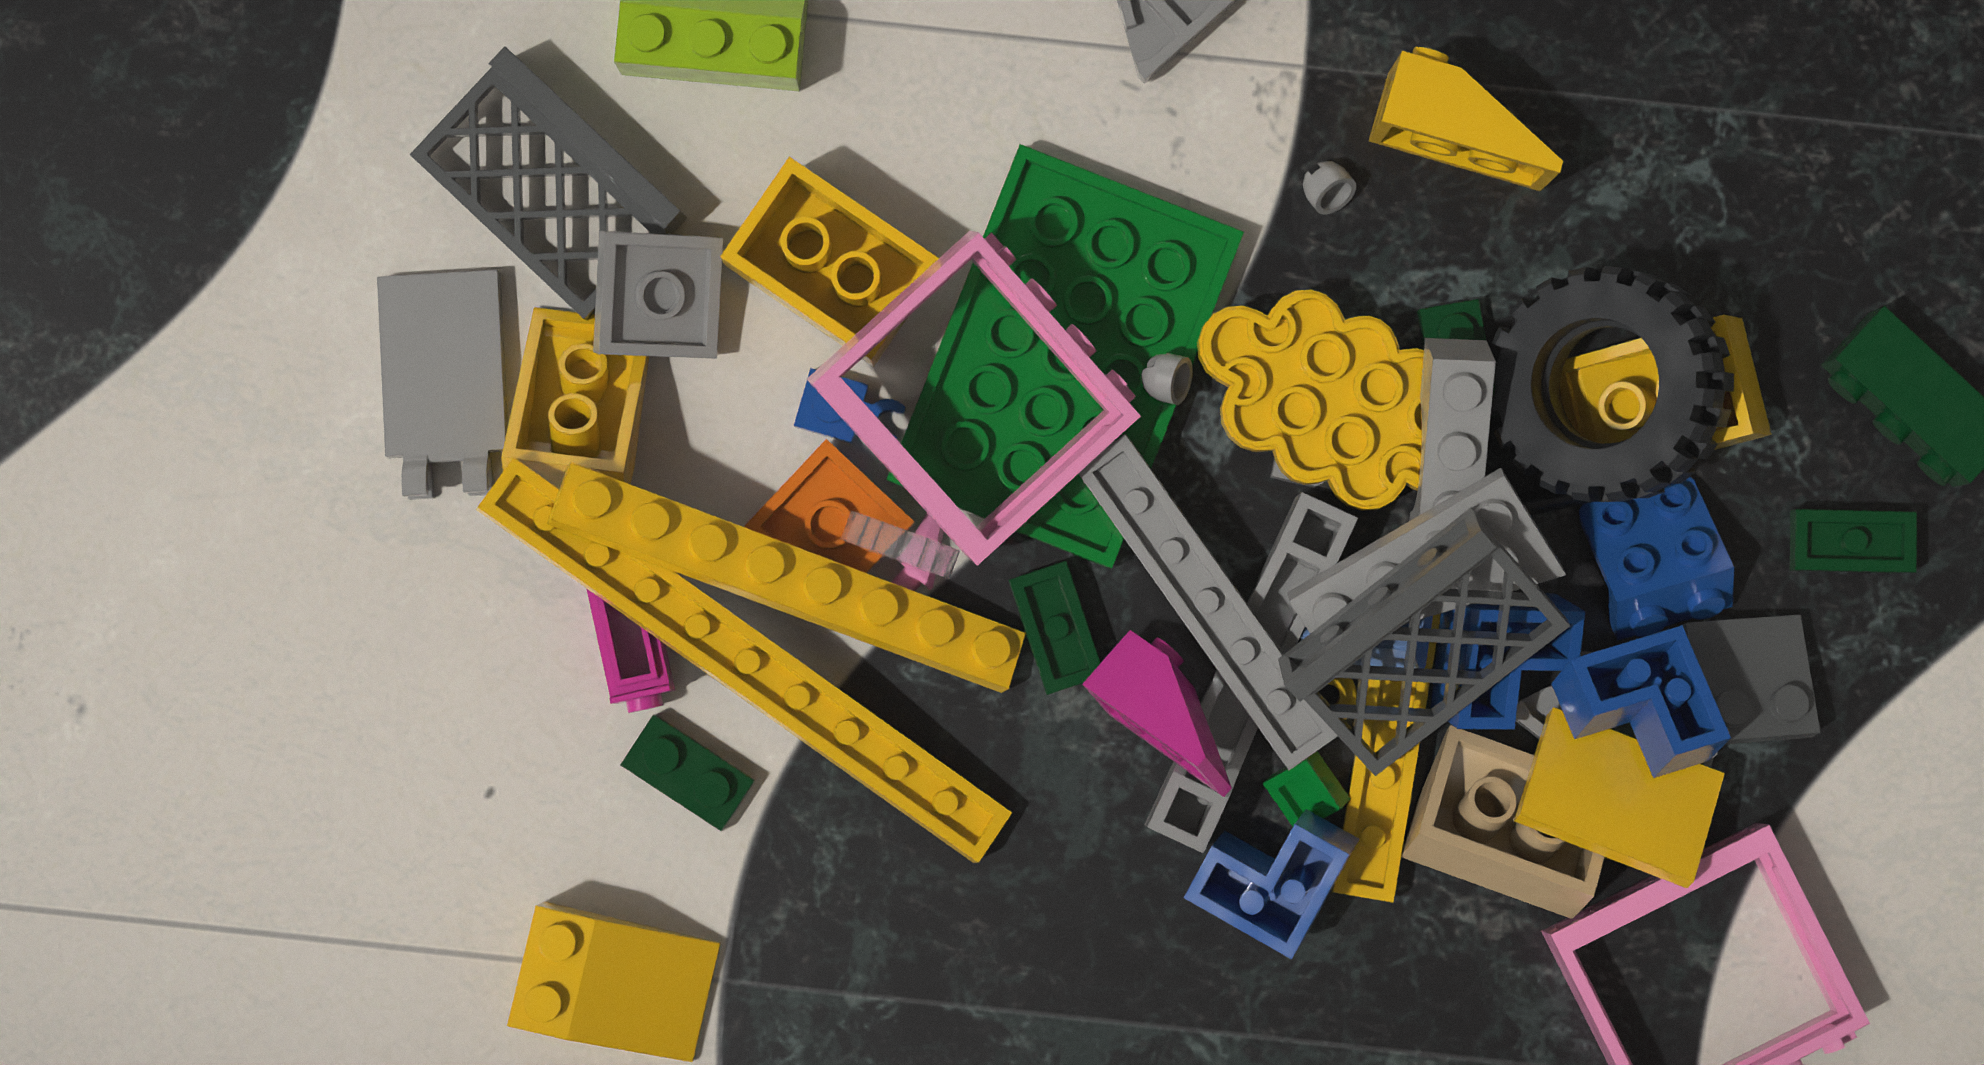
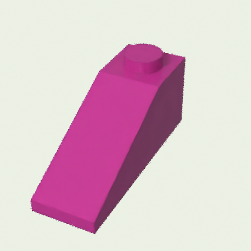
(1155, 700)

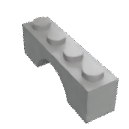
(1454, 418)

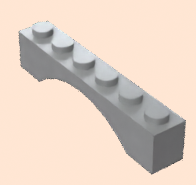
(1305, 547)

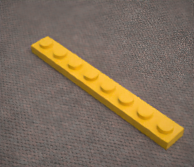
(785, 577)

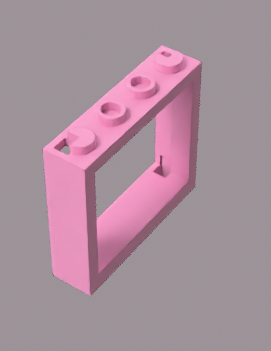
(1068, 345)
(1755, 843)

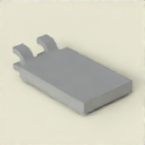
(443, 375)

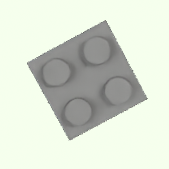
(657, 294)

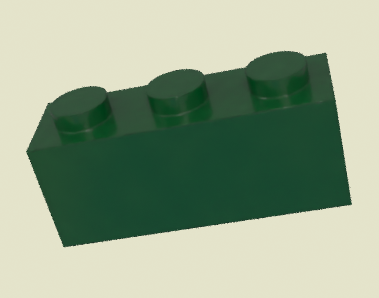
(1912, 396)

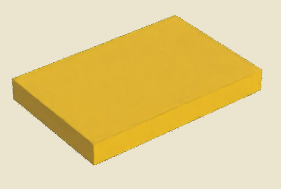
(1607, 801)

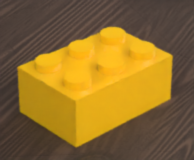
(824, 255)

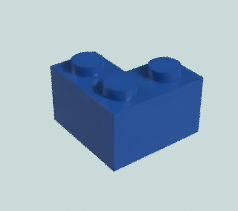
(1653, 687)
(1498, 704)
(1273, 896)

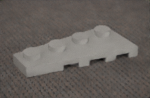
(1493, 501)

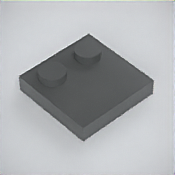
(1758, 676)

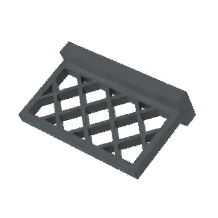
(570, 136)
(1389, 605)

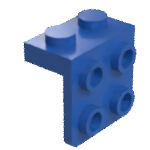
(1659, 559)

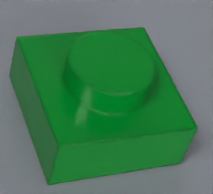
(1308, 787)

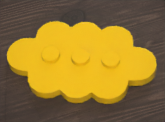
(1320, 395)

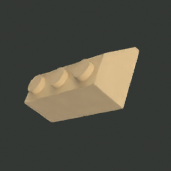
(1470, 832)

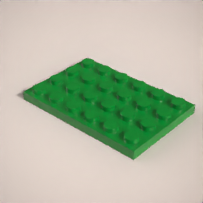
(1002, 403)

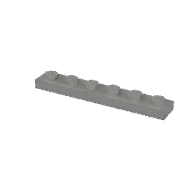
(1204, 599)

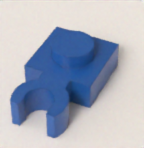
(820, 418)

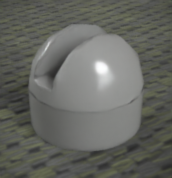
(1329, 187)
(1168, 377)

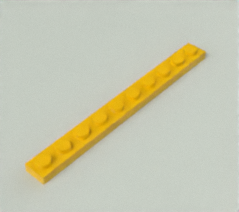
(753, 669)

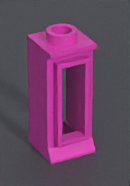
(639, 691)

